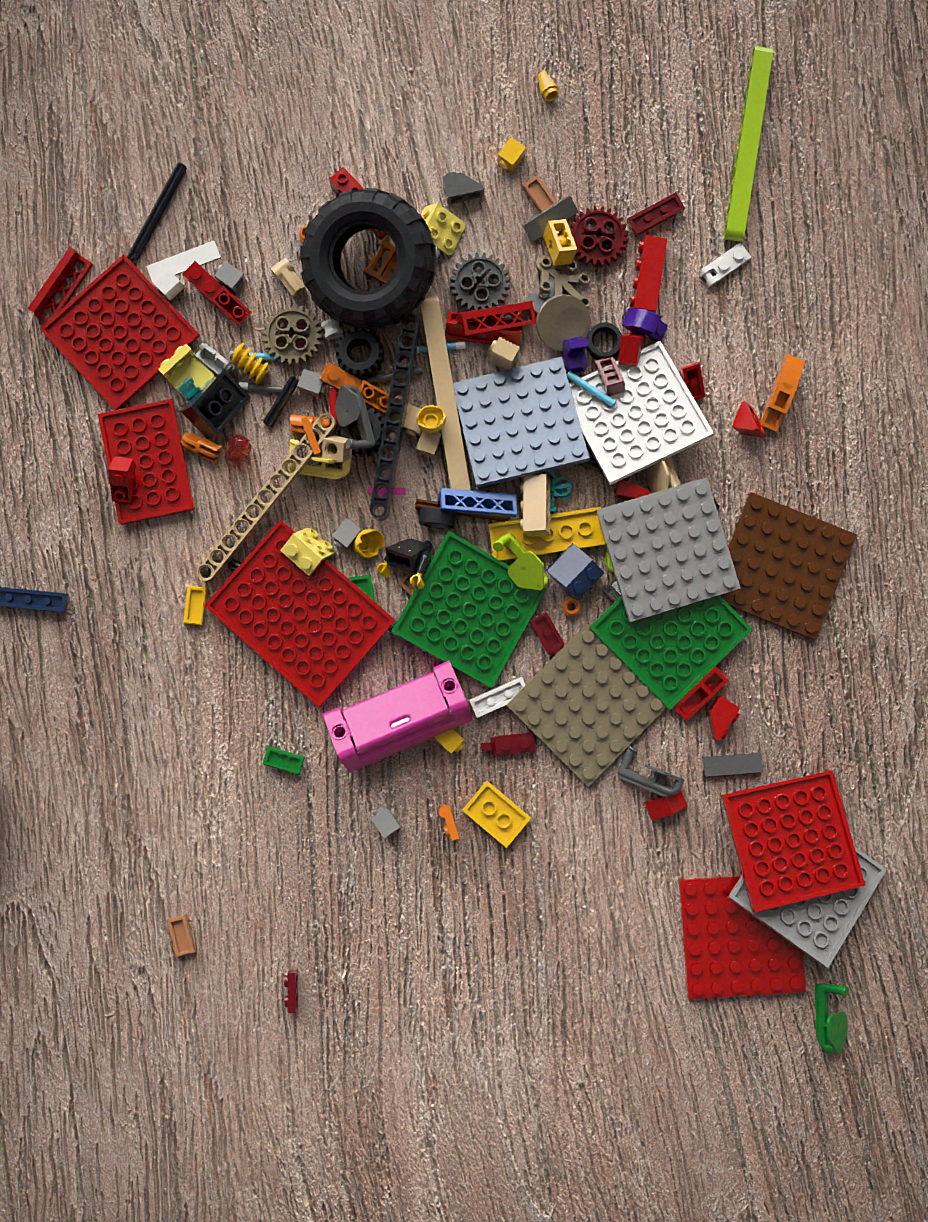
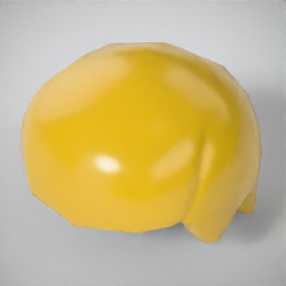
(431, 419)
(369, 542)

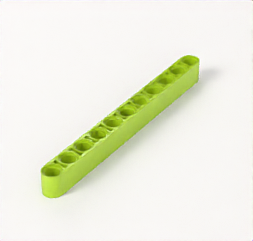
(748, 144)

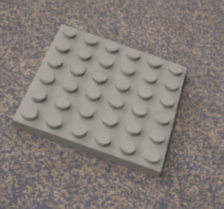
(668, 549)
(819, 923)

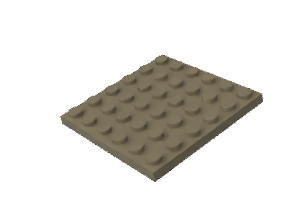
(586, 705)

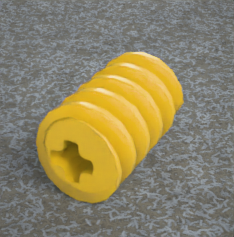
(249, 363)

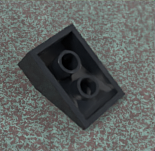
(215, 404)

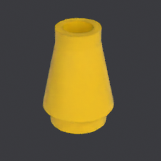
(548, 88)

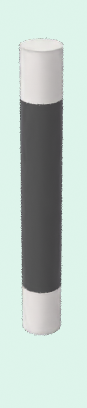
(262, 388)

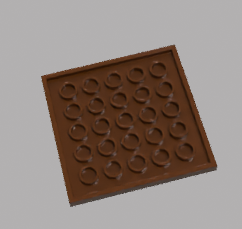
(786, 565)

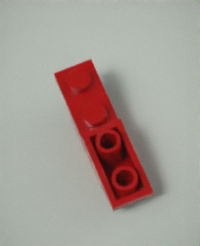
(216, 294)

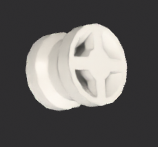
(331, 329)

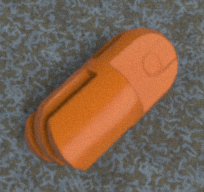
(296, 425)
(201, 446)

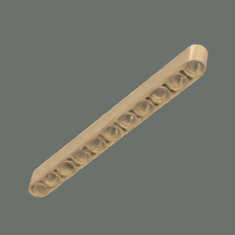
(445, 393)
(258, 501)

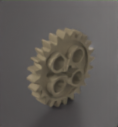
(294, 319)

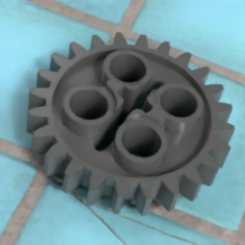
(467, 274)

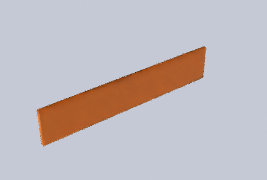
(310, 434)

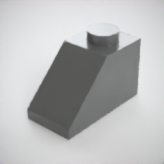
(461, 188)

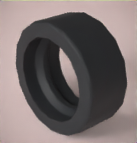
(608, 327)
(437, 519)

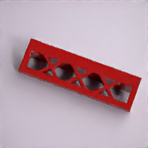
(57, 280)
(495, 312)
(455, 331)

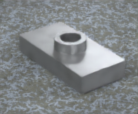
(539, 298)

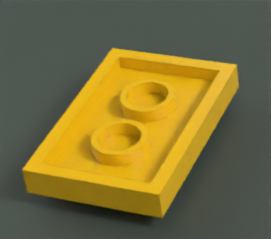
(496, 814)

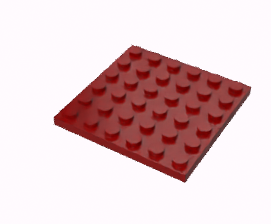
(119, 332)
(792, 841)
(729, 948)

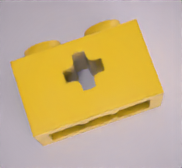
(560, 242)

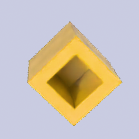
(511, 155)
(451, 741)

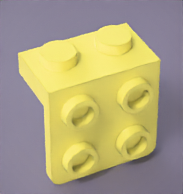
(444, 227)
(185, 365)
(307, 550)

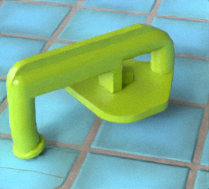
(527, 569)

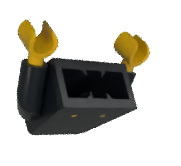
(408, 556)

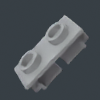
(213, 359)

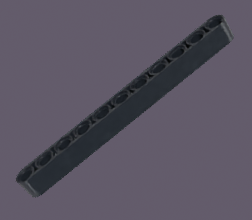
(395, 408)

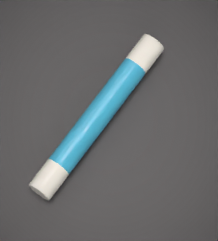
(450, 346)

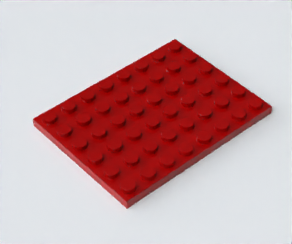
(299, 623)

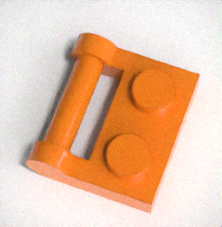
(388, 266)
(450, 827)

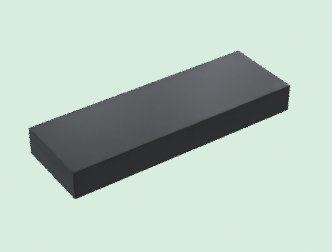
(561, 210)
(732, 764)

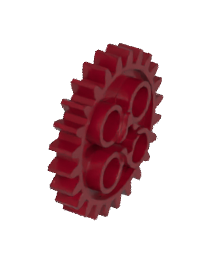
(599, 220)

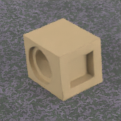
(428, 444)
(329, 451)

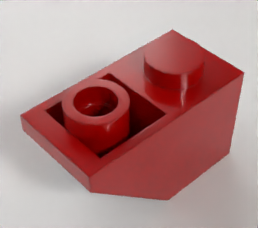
(121, 479)
(720, 716)

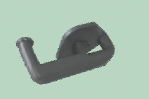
(351, 408)
(647, 783)

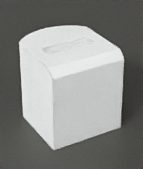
(169, 285)

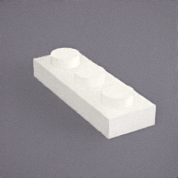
(496, 697)

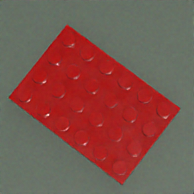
(153, 440)

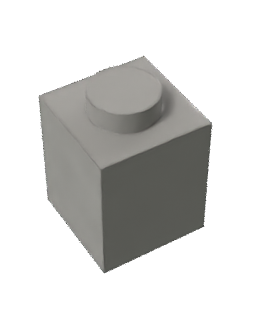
(229, 277)
(310, 384)
(346, 534)
(385, 821)

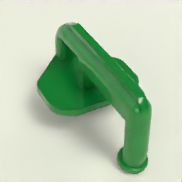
(832, 1027)

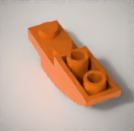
(782, 393)
(373, 396)

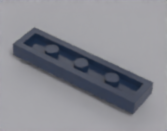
(33, 599)

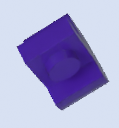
(645, 322)
(574, 354)

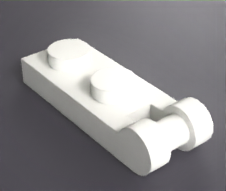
(725, 264)

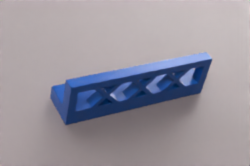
(476, 502)

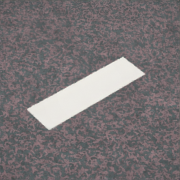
(181, 261)

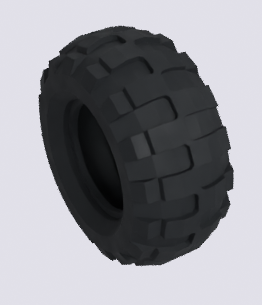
(323, 249)

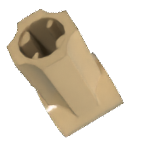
(286, 274)

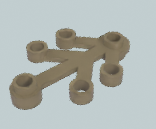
(561, 280)

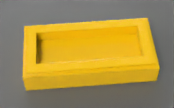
(194, 605)

